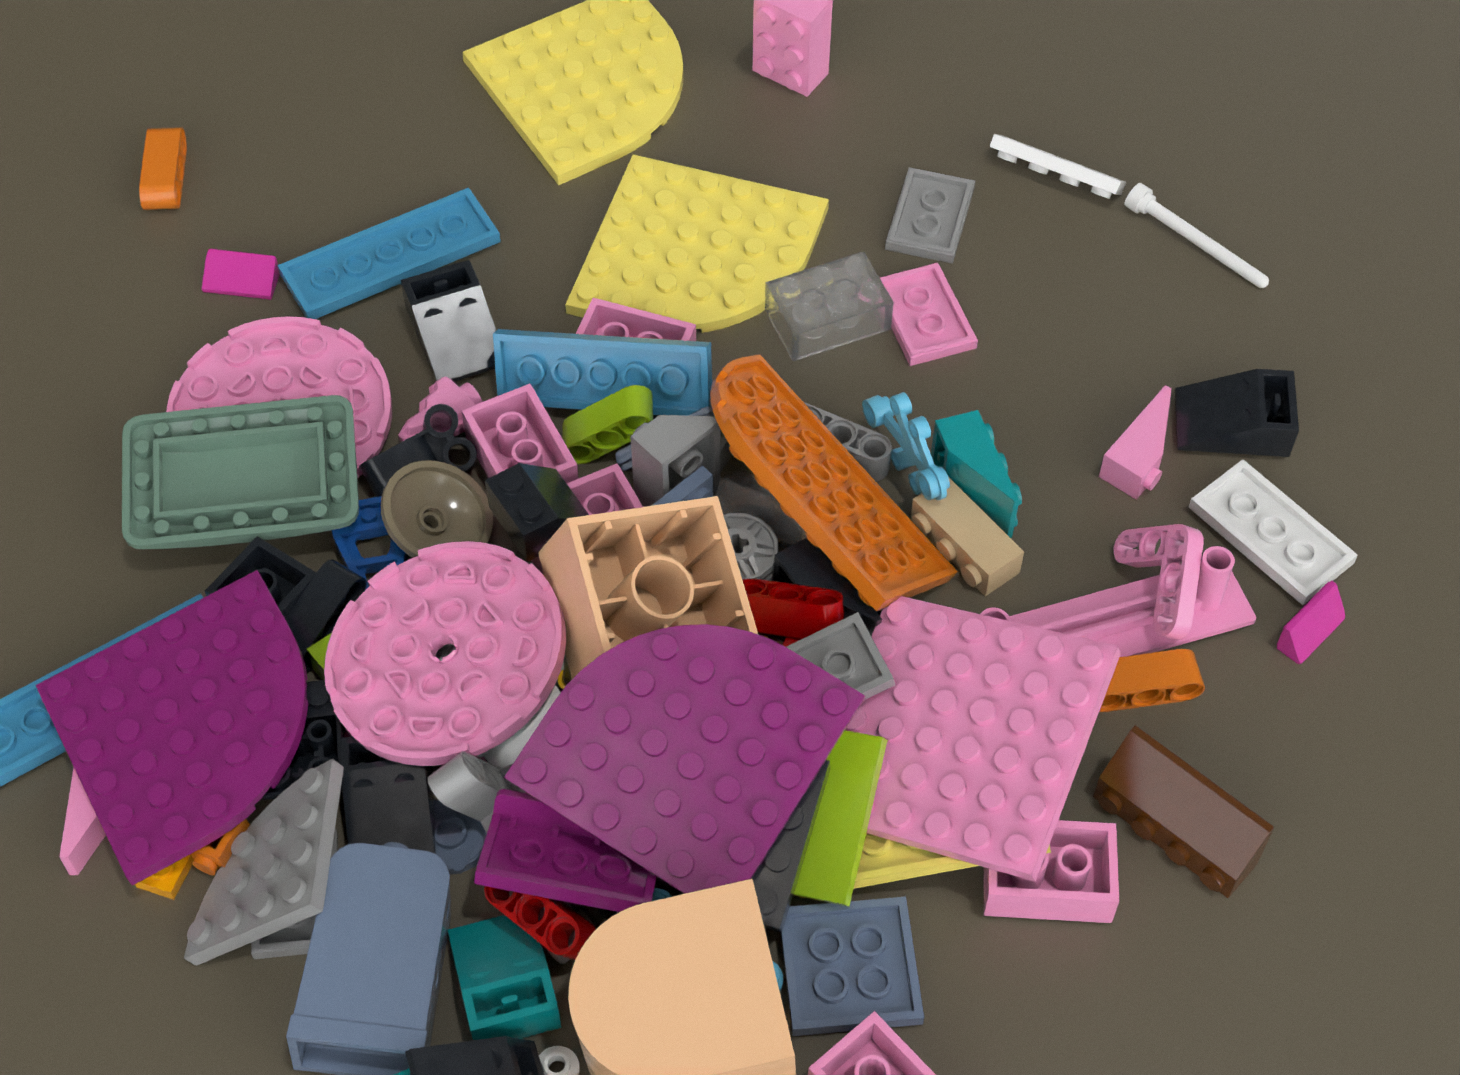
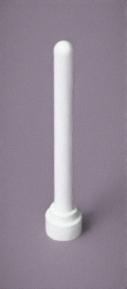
(1141, 200)

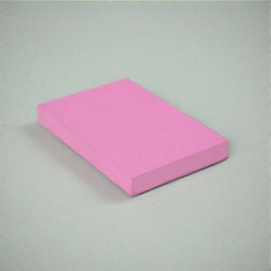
(927, 315)

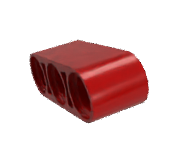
(792, 608)
(554, 927)

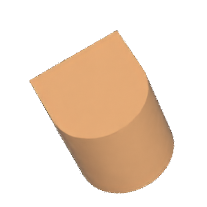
(682, 990)

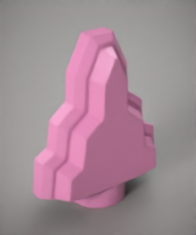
(442, 392)

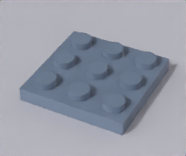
(849, 964)

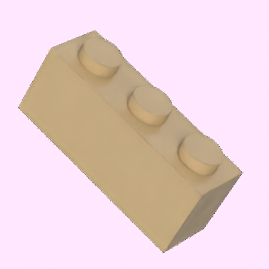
(968, 539)

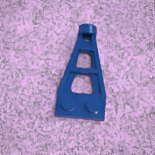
(366, 526)

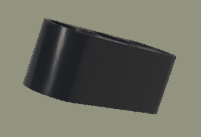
(322, 604)

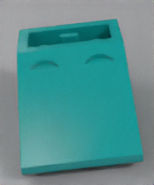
(968, 455)
(503, 980)

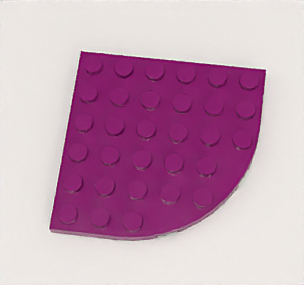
(184, 723)
(687, 749)

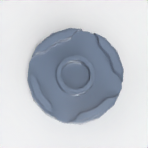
(455, 844)

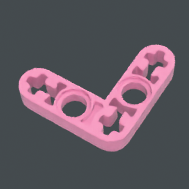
(1176, 545)

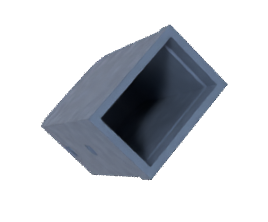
(372, 962)

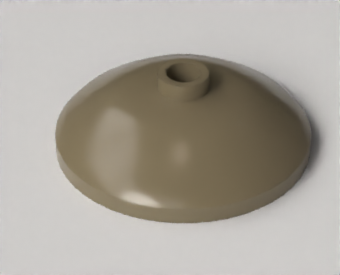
(434, 495)

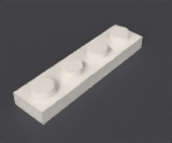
(1070, 171)

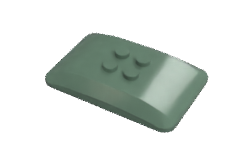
(239, 473)

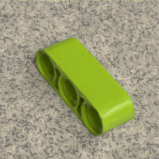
(607, 423)

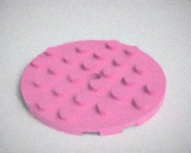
(286, 362)
(429, 710)

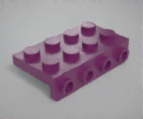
(551, 857)

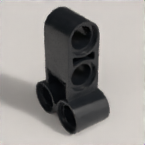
(420, 447)

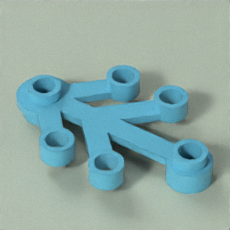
(911, 437)

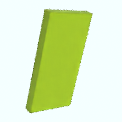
(842, 819)

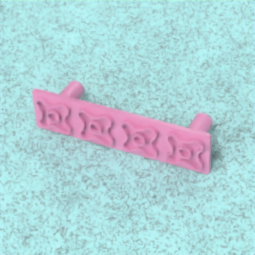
(1126, 612)

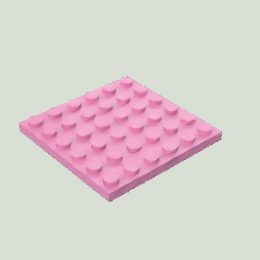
(979, 731)

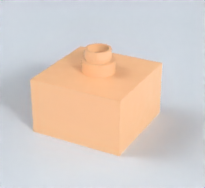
(642, 574)

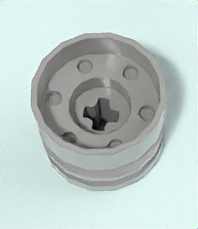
(753, 545)

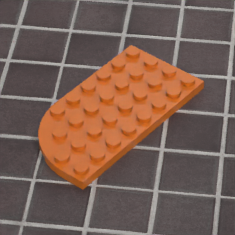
(823, 486)

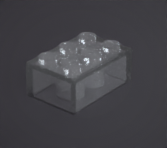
(828, 306)

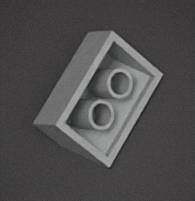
(671, 451)

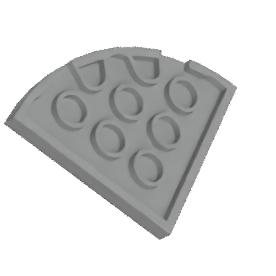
(274, 869)

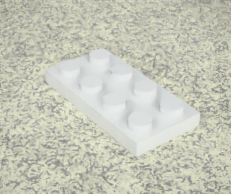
(1272, 531)

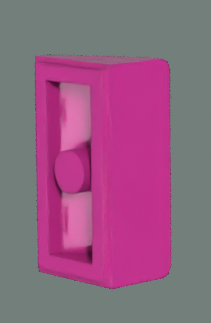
(240, 274)
(1312, 624)

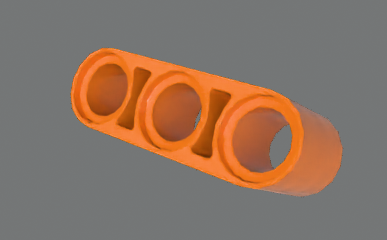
(163, 168)
(1153, 680)

